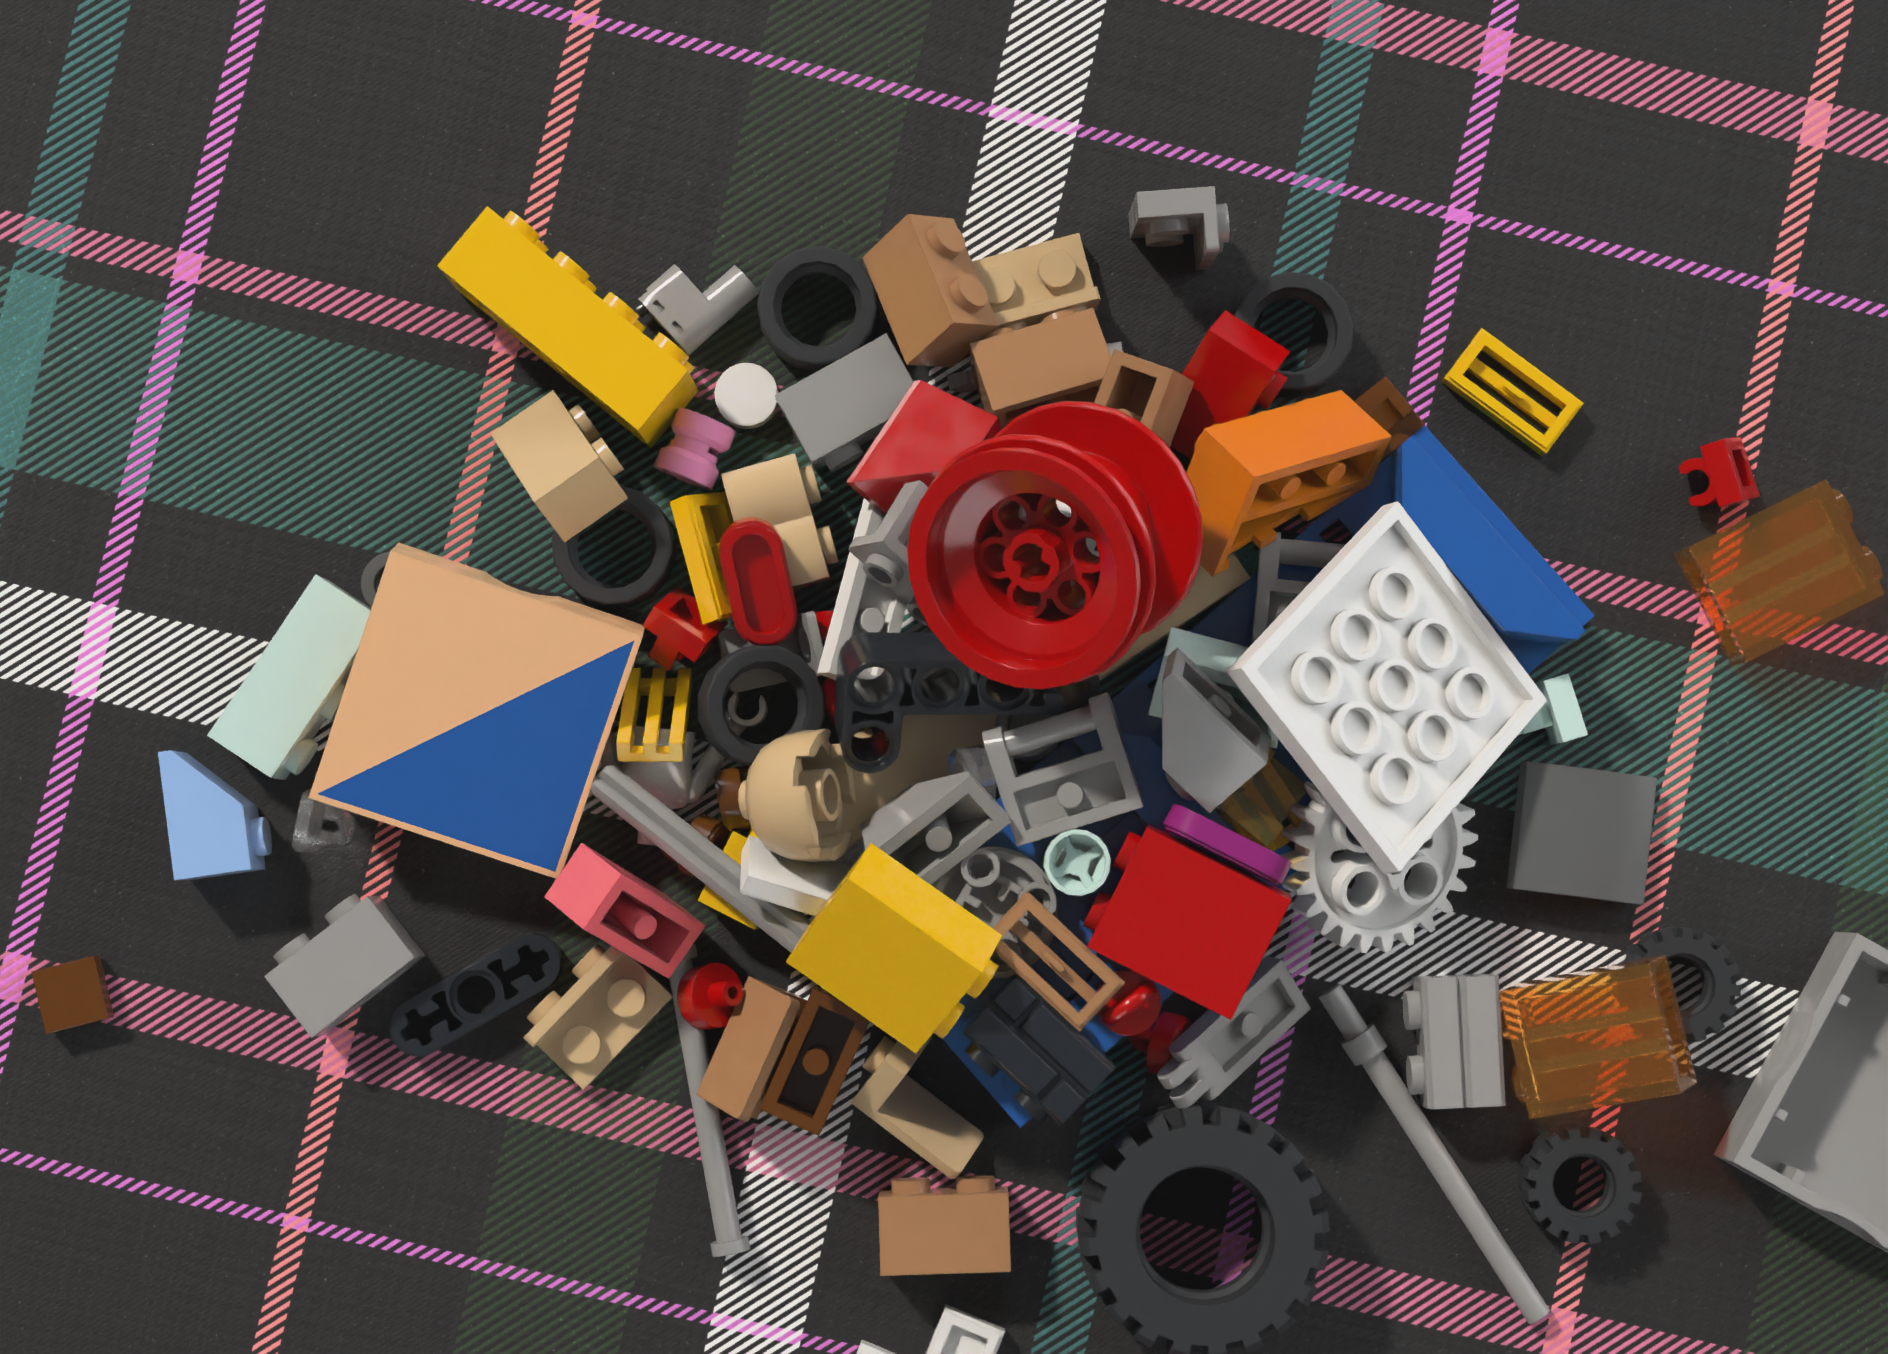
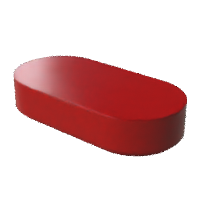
(758, 581)

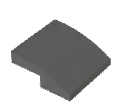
(1581, 832)

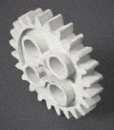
(1378, 903)

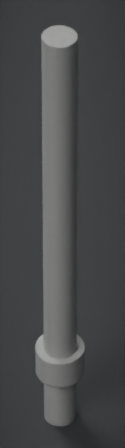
(1366, 1047)

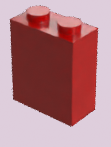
(1186, 919)

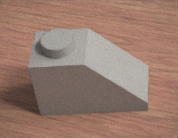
(1206, 736)
(935, 824)

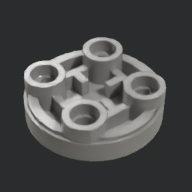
(989, 886)

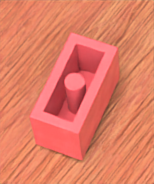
(624, 911)

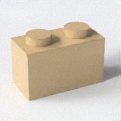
(560, 466)

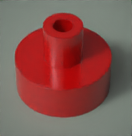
(709, 995)

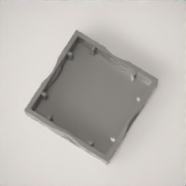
(1821, 1096)

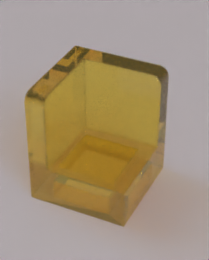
(1263, 802)

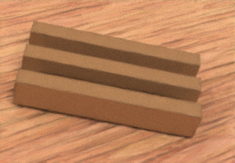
(1095, 999)

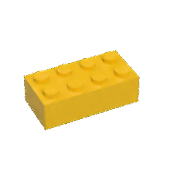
(570, 328)

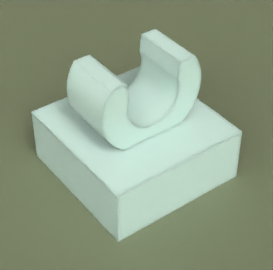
(1560, 713)

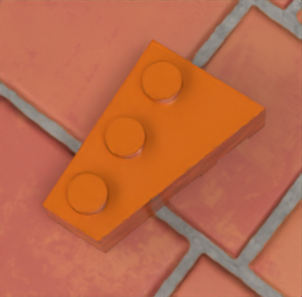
(1280, 466)

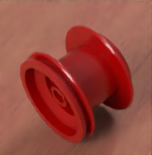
(1013, 576)

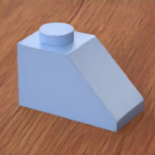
(209, 822)

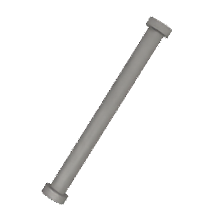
(709, 1131)

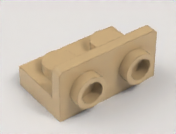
(1038, 281)
(597, 1013)

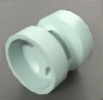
(1084, 864)

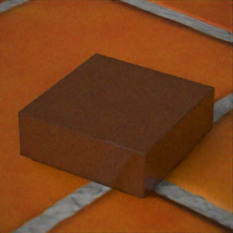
(72, 994)

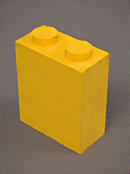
(897, 950)

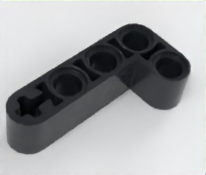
(904, 691)

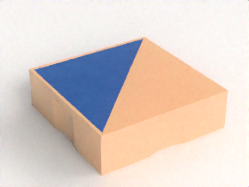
(476, 711)

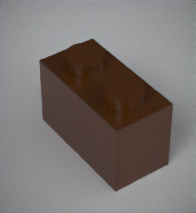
(815, 1062)

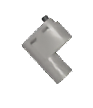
(692, 315)

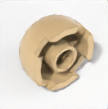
(798, 796)

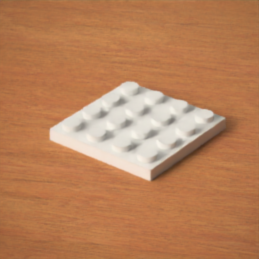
(1388, 687)

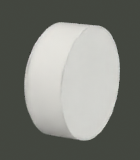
(746, 395)

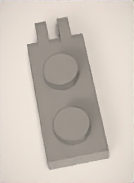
(1221, 1049)

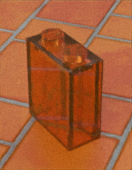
(1781, 572)
(1596, 1038)

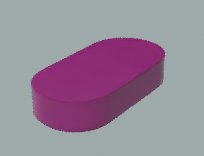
(1226, 844)

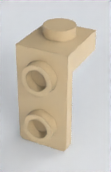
(914, 1112)

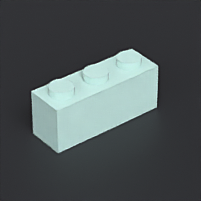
(295, 682)

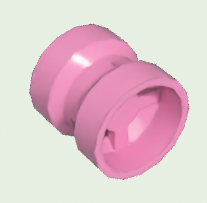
(694, 449)

